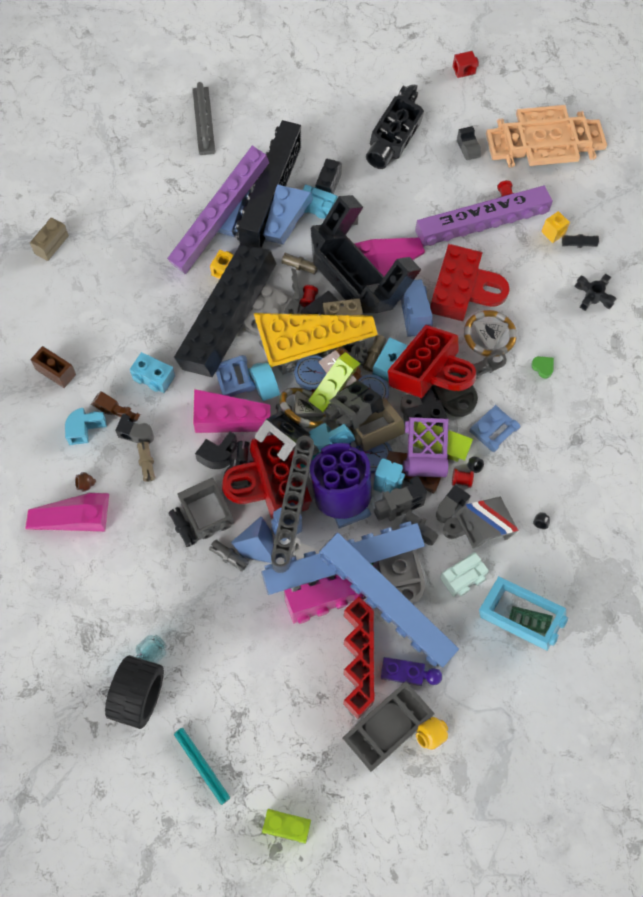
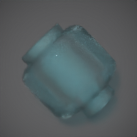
(151, 649)

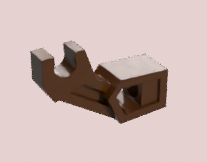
(111, 407)

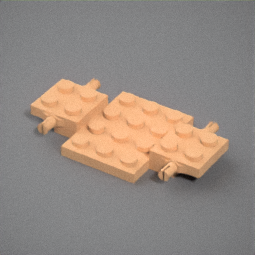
(546, 137)

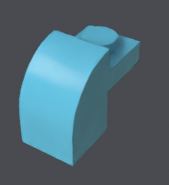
(264, 381)
(78, 424)
(325, 436)

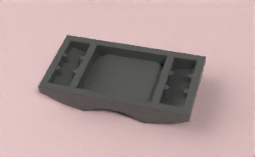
(388, 726)

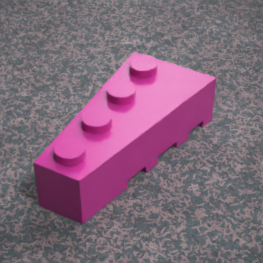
(227, 414)
(319, 598)

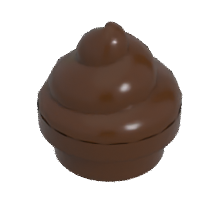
(84, 481)

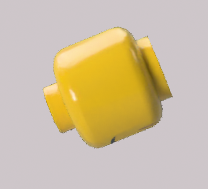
(432, 733)

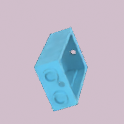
(487, 613)

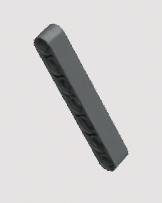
(292, 512)

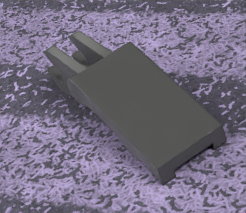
(294, 304)

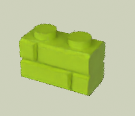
(286, 826)

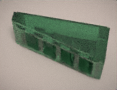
(540, 617)

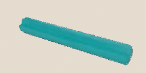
(202, 766)

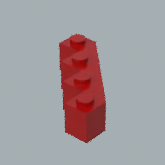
(361, 645)

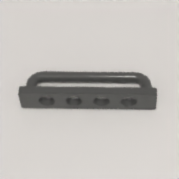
(201, 107)

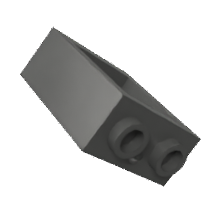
(197, 492)

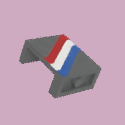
(486, 521)

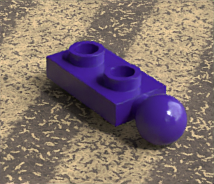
(409, 671)

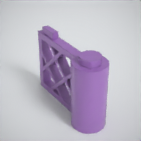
(423, 463)

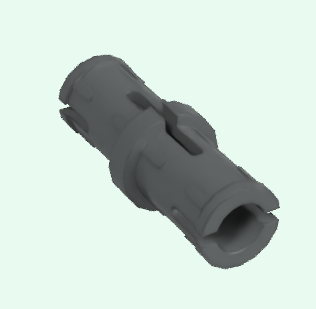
(228, 555)

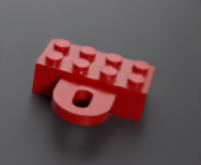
(463, 283)
(429, 362)
(266, 474)

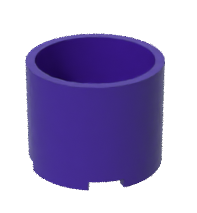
(341, 481)

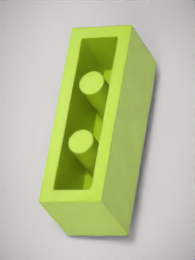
(334, 381)
(457, 446)

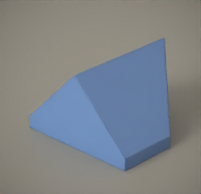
(255, 541)

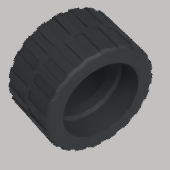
(134, 691)

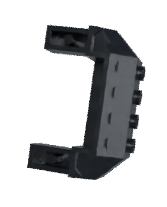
(350, 269)

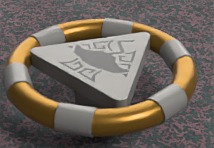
(489, 332)
(302, 408)

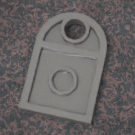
(268, 301)
(404, 573)

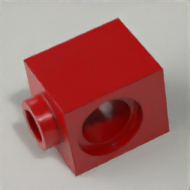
(465, 64)

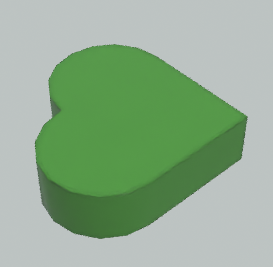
(543, 366)

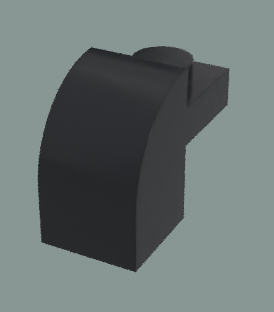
(217, 456)

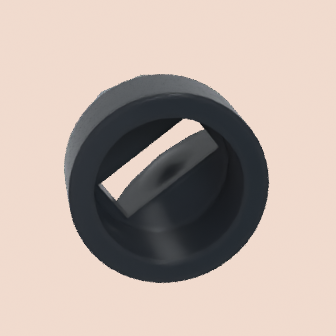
(476, 468)
(541, 520)

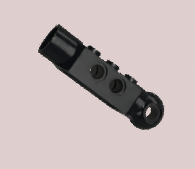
(395, 128)

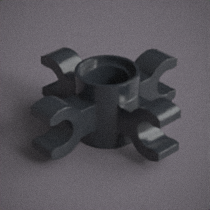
(595, 292)

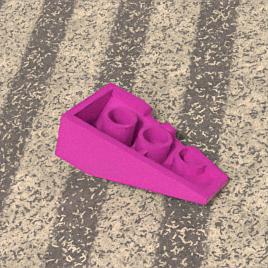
(384, 252)
(77, 513)

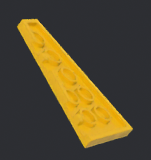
(301, 335)

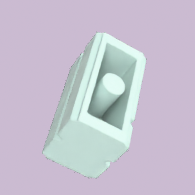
(464, 574)

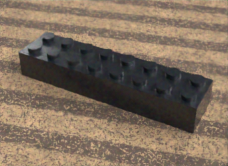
(281, 158)
(225, 310)

